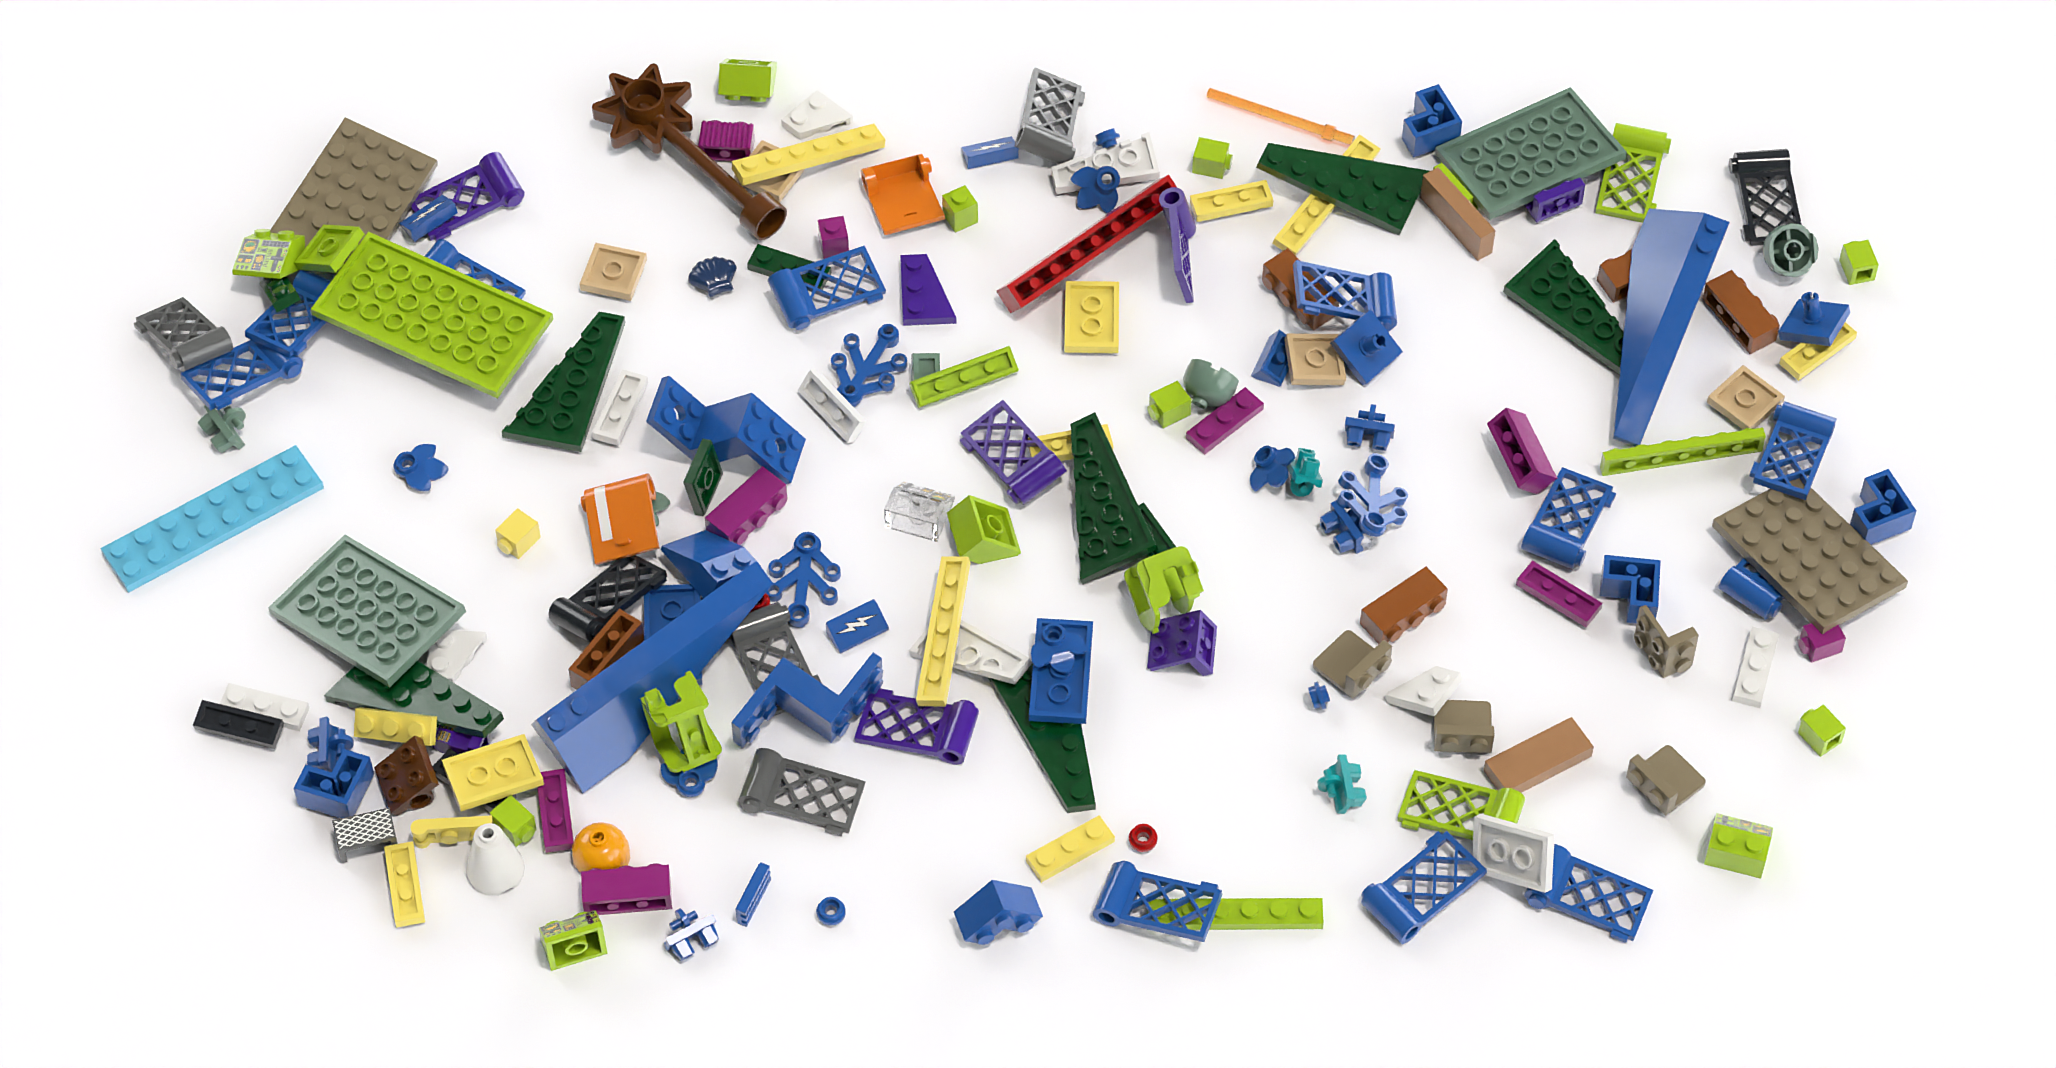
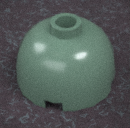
(1790, 250)
(1208, 385)

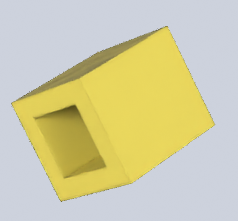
(517, 534)

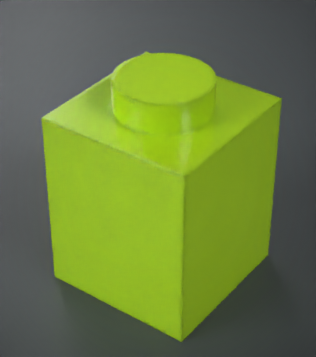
(1211, 158)
(960, 208)
(1858, 262)
(1169, 404)
(1821, 729)
(514, 820)

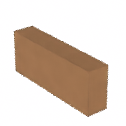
(1457, 214)
(1539, 757)

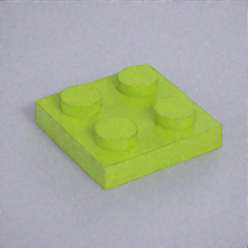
(329, 248)

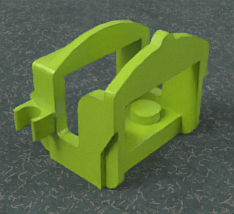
(1163, 578)
(695, 734)

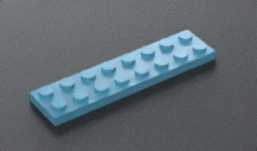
(212, 518)

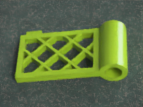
(1643, 145)
(1502, 804)

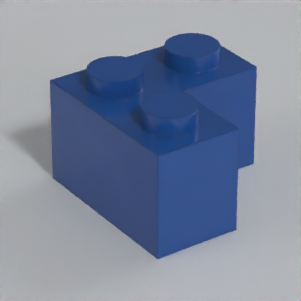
(1433, 122)
(1885, 508)
(1632, 580)
(337, 791)
(996, 908)

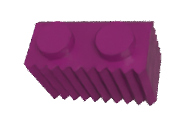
(726, 140)

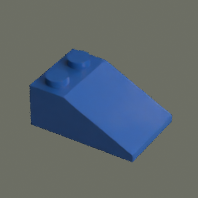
(707, 560)

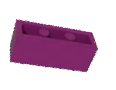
(1521, 451)
(747, 507)
(627, 889)

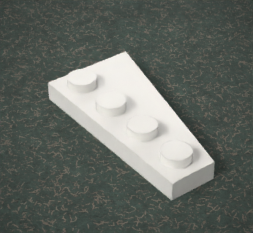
(1132, 160)
(981, 655)

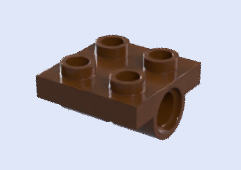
(407, 777)

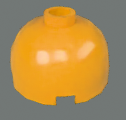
(600, 847)

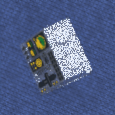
(917, 510)

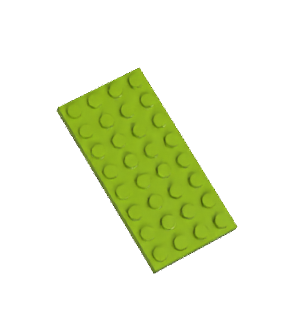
(432, 314)

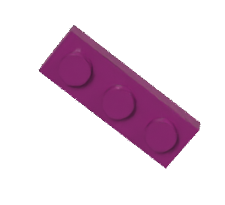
(1224, 420)
(1559, 593)
(555, 811)

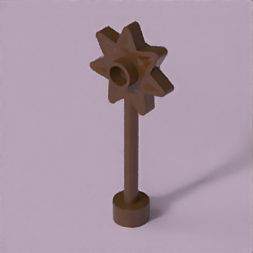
(654, 111)

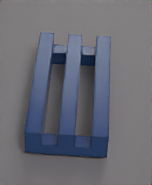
(753, 894)

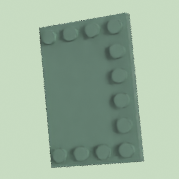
(1530, 152)
(367, 610)

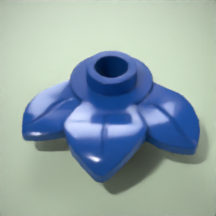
(1093, 190)
(423, 467)
(1271, 467)
(1057, 652)
(697, 775)

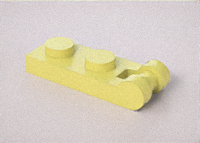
(446, 829)

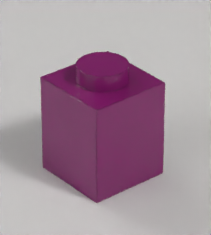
(833, 236)
(1820, 645)

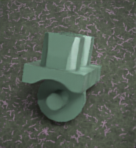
(225, 422)

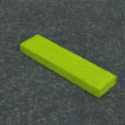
(963, 376)

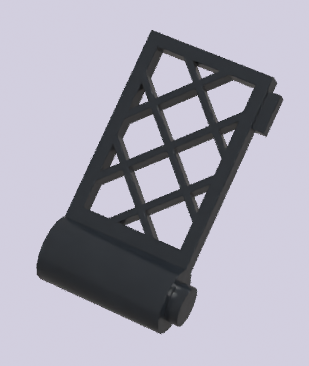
(1759, 168)
(585, 617)

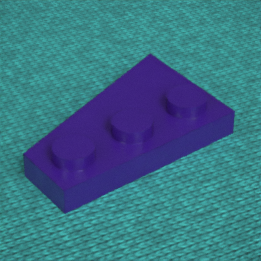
(923, 294)

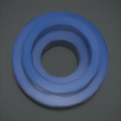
(1107, 138)
(1319, 695)
(828, 904)

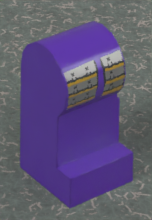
(456, 741)

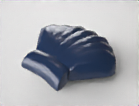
(713, 275)

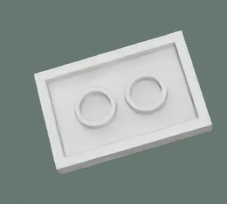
(1514, 852)

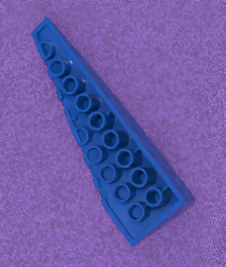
(1664, 287)
(605, 719)

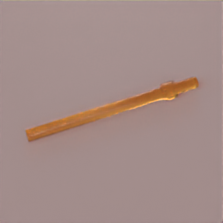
(1327, 132)

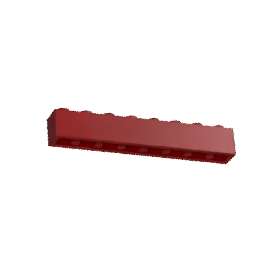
(1084, 246)

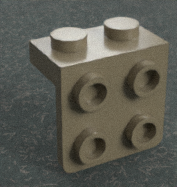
(1665, 653)
(1353, 662)
(1464, 727)
(1665, 778)

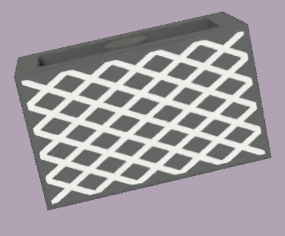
(364, 831)

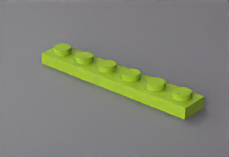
(1682, 451)
(1252, 913)

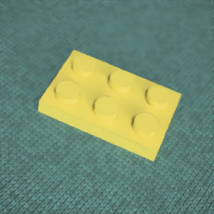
(1091, 317)
(492, 772)

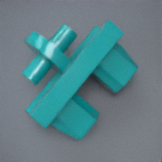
(1304, 472)
(1339, 782)

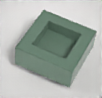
(924, 364)

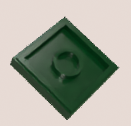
(703, 477)

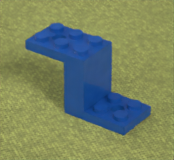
(734, 426)
(807, 700)

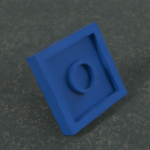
(1814, 321)
(1366, 347)

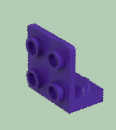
(1556, 200)
(1184, 640)

